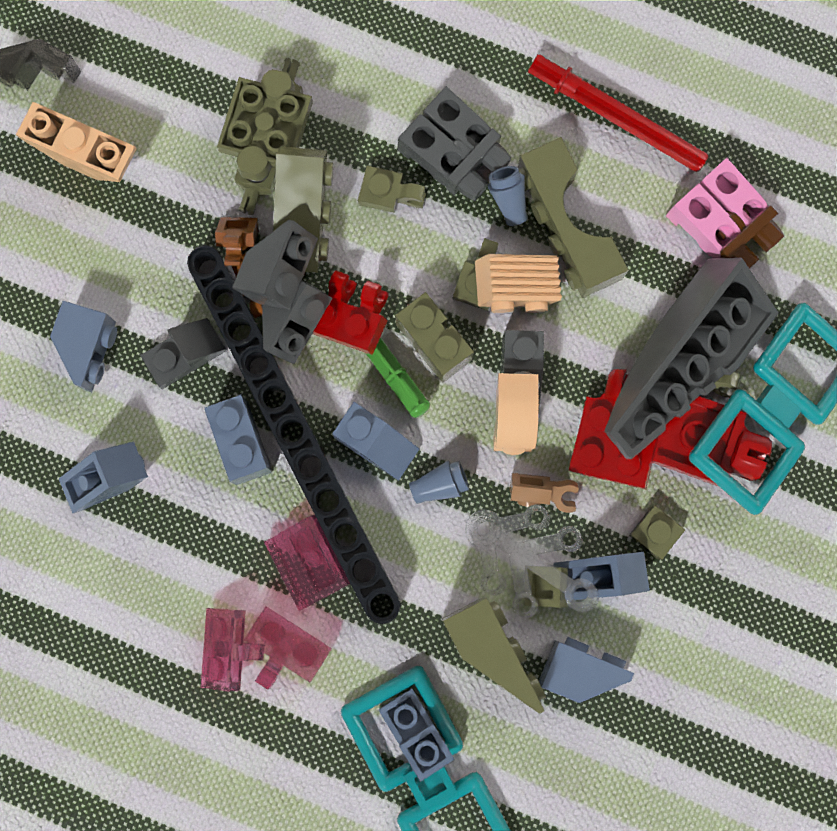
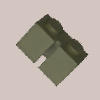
(426, 331)

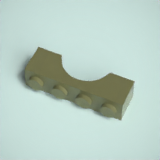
(589, 259)

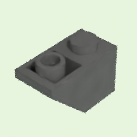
(276, 266)
(289, 330)

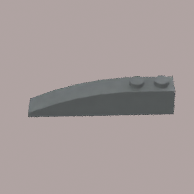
(692, 347)

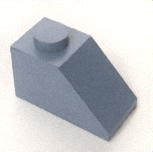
(375, 441)
(103, 476)
(610, 574)

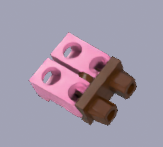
(726, 214)

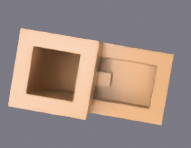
(516, 413)

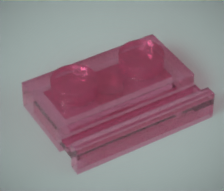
(306, 562)

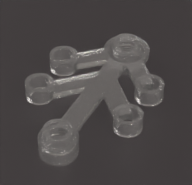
(524, 557)

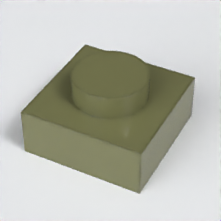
(657, 532)
(545, 593)

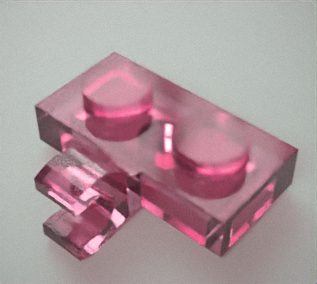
(287, 647)
(226, 649)

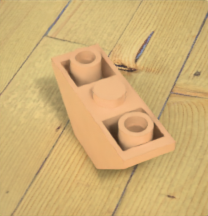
(76, 144)

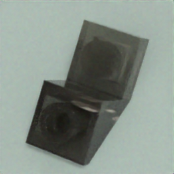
(24, 61)

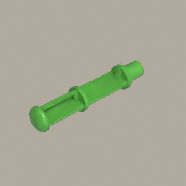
(399, 380)

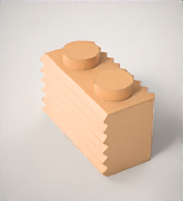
(517, 281)

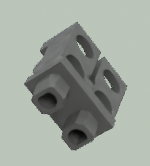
(453, 145)

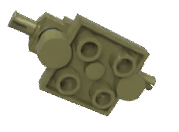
(261, 122)

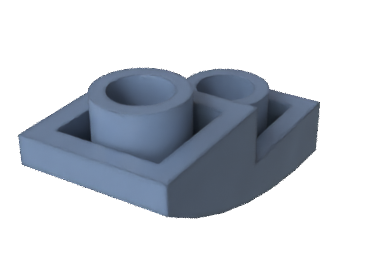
(416, 734)

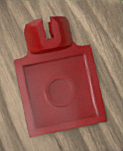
(734, 451)
(596, 453)

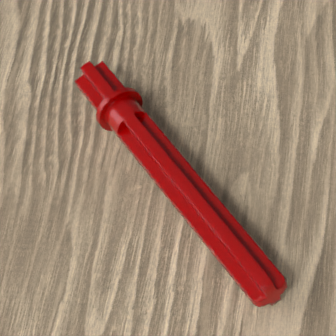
(618, 113)

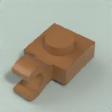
(540, 490)

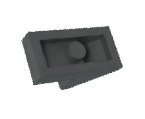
(182, 353)

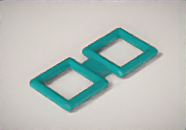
(773, 410)
(437, 789)

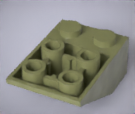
(484, 645)

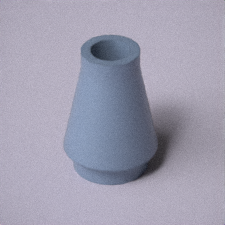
(508, 191)
(440, 483)

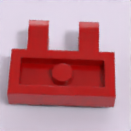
(349, 324)

